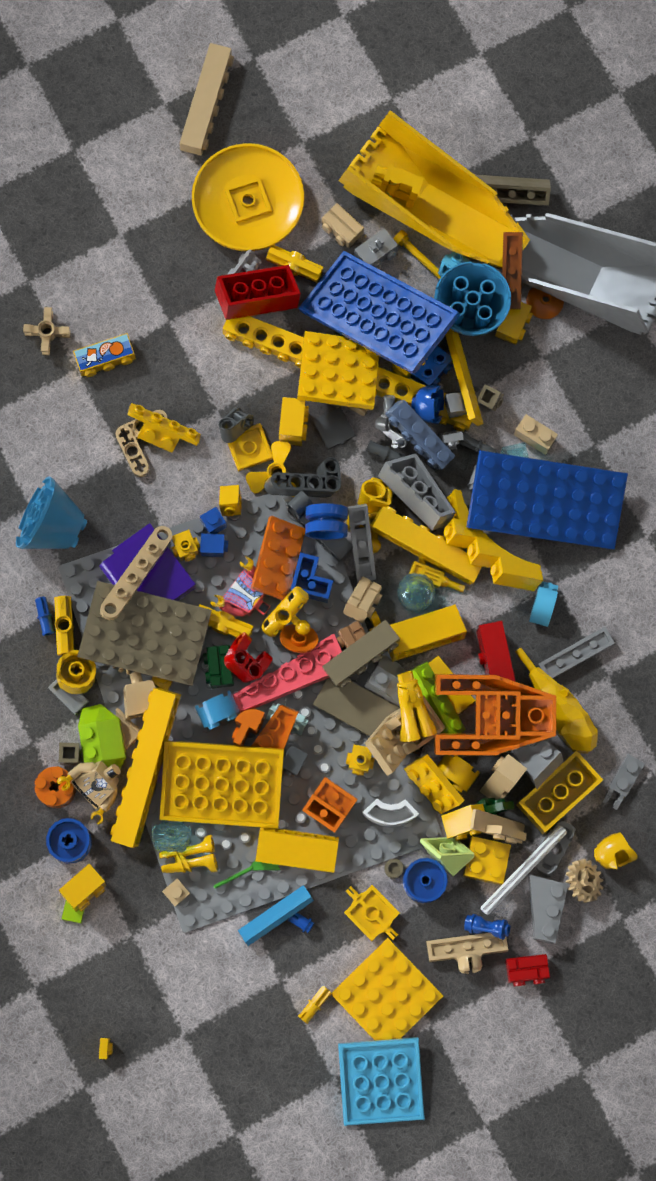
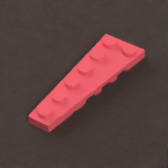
(290, 677)

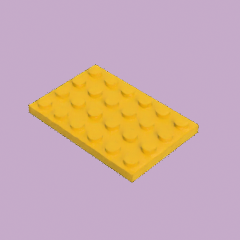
(221, 784)

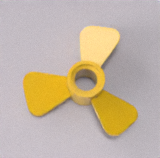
(257, 479)

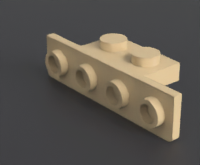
(498, 826)

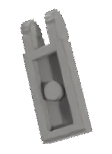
(624, 779)

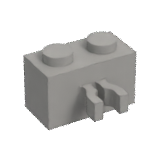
(377, 249)

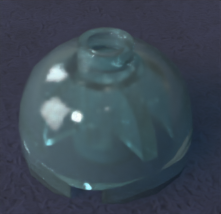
(416, 592)

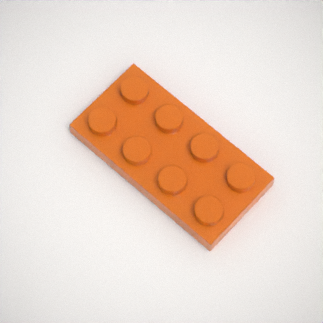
(278, 558)

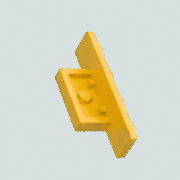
(160, 430)

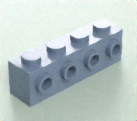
(419, 434)

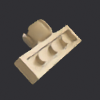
(466, 950)

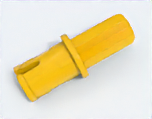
(314, 1004)

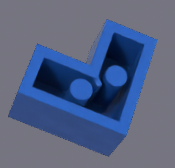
(304, 577)

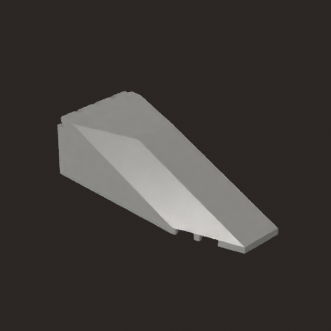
(592, 269)

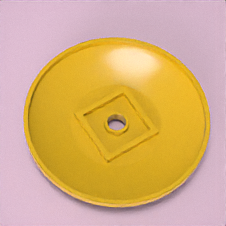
(242, 173)

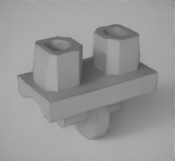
(246, 263)

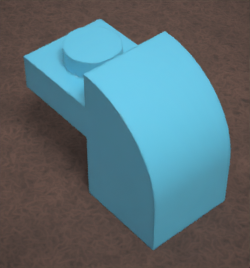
(544, 604)

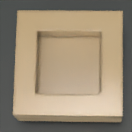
(176, 892)

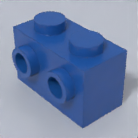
(436, 365)

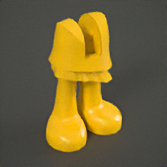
(183, 864)

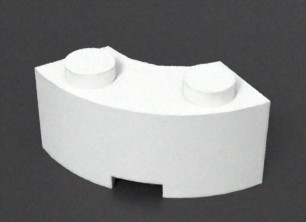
(390, 815)

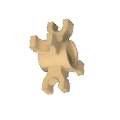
(31, 330)

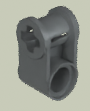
(234, 424)

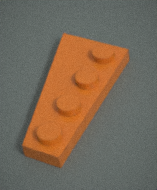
(278, 729)

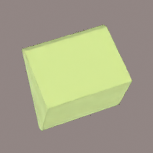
(448, 852)

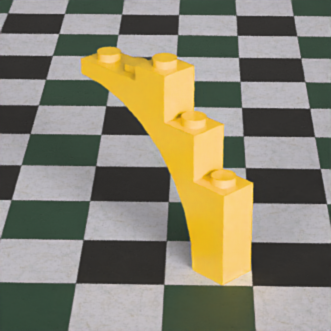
(484, 552)

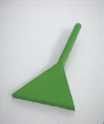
(254, 867)

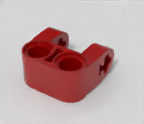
(245, 662)

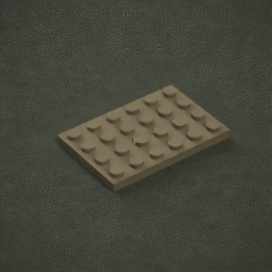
(147, 637)

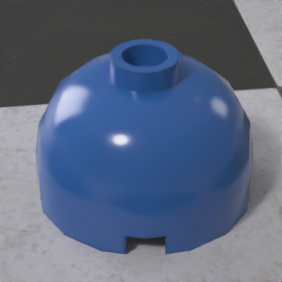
(428, 403)

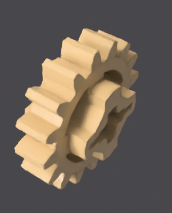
(584, 880)

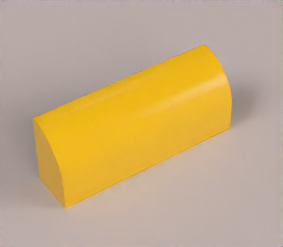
(428, 632)
(297, 849)

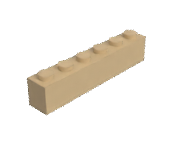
(206, 98)

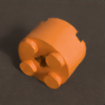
(44, 784)

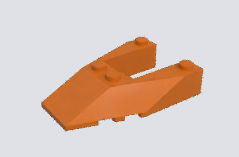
(506, 715)

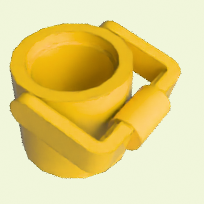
(373, 494)

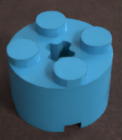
(217, 709)

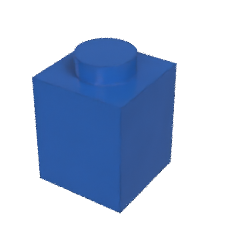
(213, 521)
(213, 545)

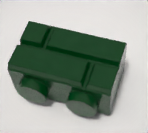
(218, 674)

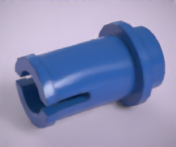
(301, 922)

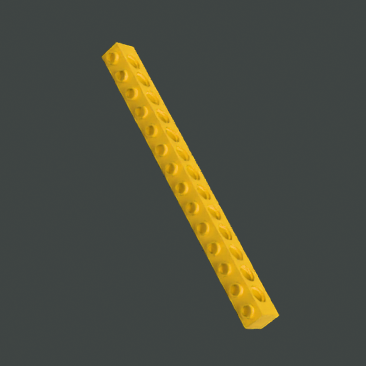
(292, 341)

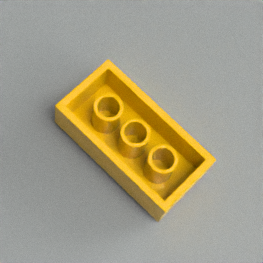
(559, 792)

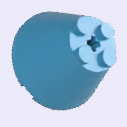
(477, 294)
(51, 519)

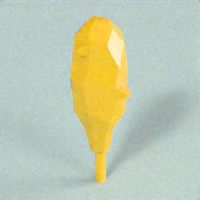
(572, 721)

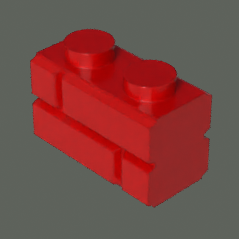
(527, 969)

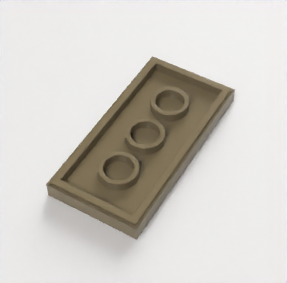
(354, 706)

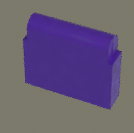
(165, 579)

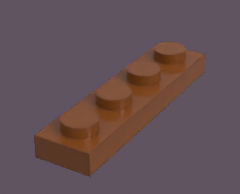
(513, 265)

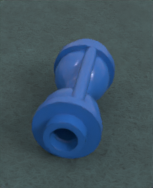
(478, 924)

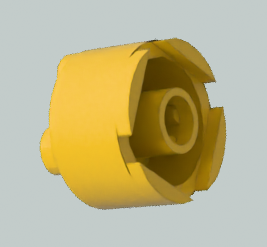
(71, 682)
(458, 772)

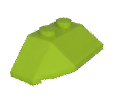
(101, 736)

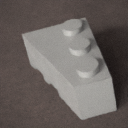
(547, 905)

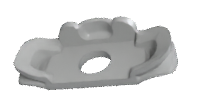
(550, 862)

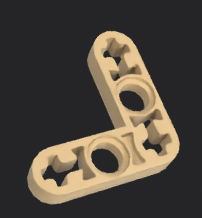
(133, 434)

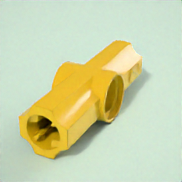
(298, 263)
(63, 613)
(227, 624)

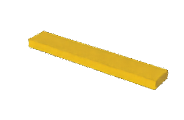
(464, 377)

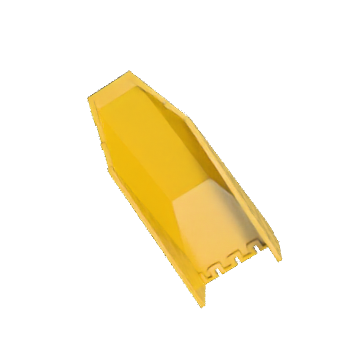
(452, 202)

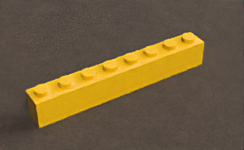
(145, 767)

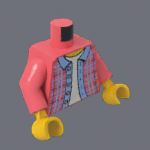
(240, 598)

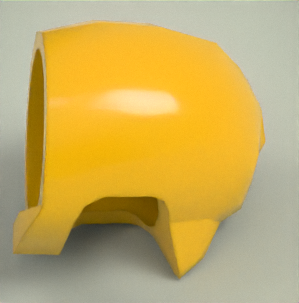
(614, 852)

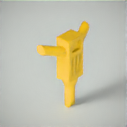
(435, 575)

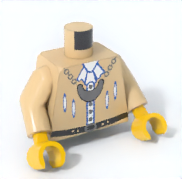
(95, 783)

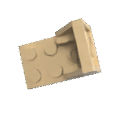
(386, 742)

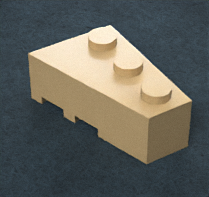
(506, 774)

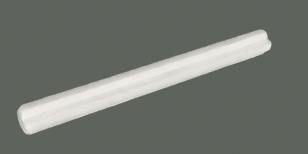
(523, 870)

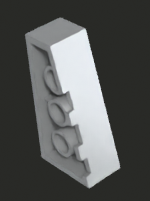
(418, 490)
(539, 759)

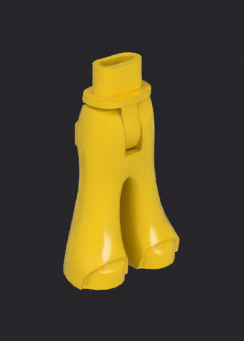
(411, 697)

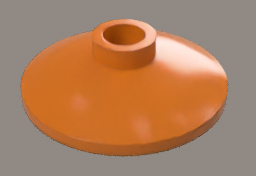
(543, 309)
(298, 643)

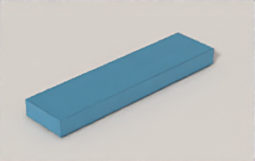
(275, 915)

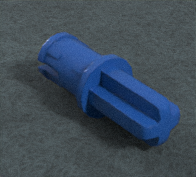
(44, 616)

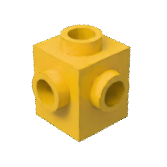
(185, 539)
(363, 753)

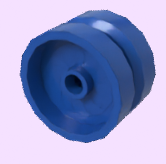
(326, 521)
(57, 838)
(413, 880)

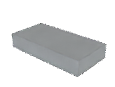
(73, 702)

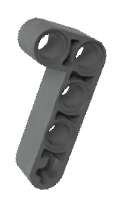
(302, 481)
(297, 508)

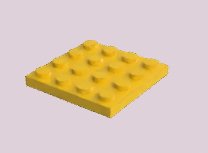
(337, 371)
(386, 993)

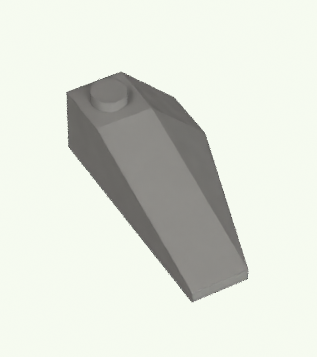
(384, 680)

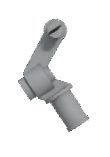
(386, 427)

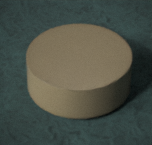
(394, 868)

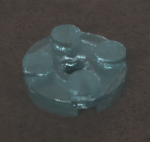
(164, 842)

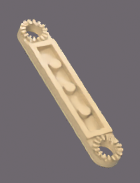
(136, 573)

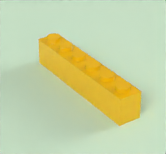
(424, 544)

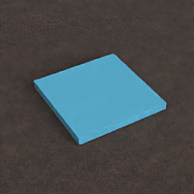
(381, 1081)

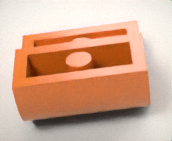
(249, 722)
(330, 804)

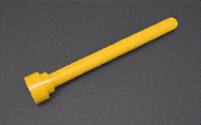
(402, 240)

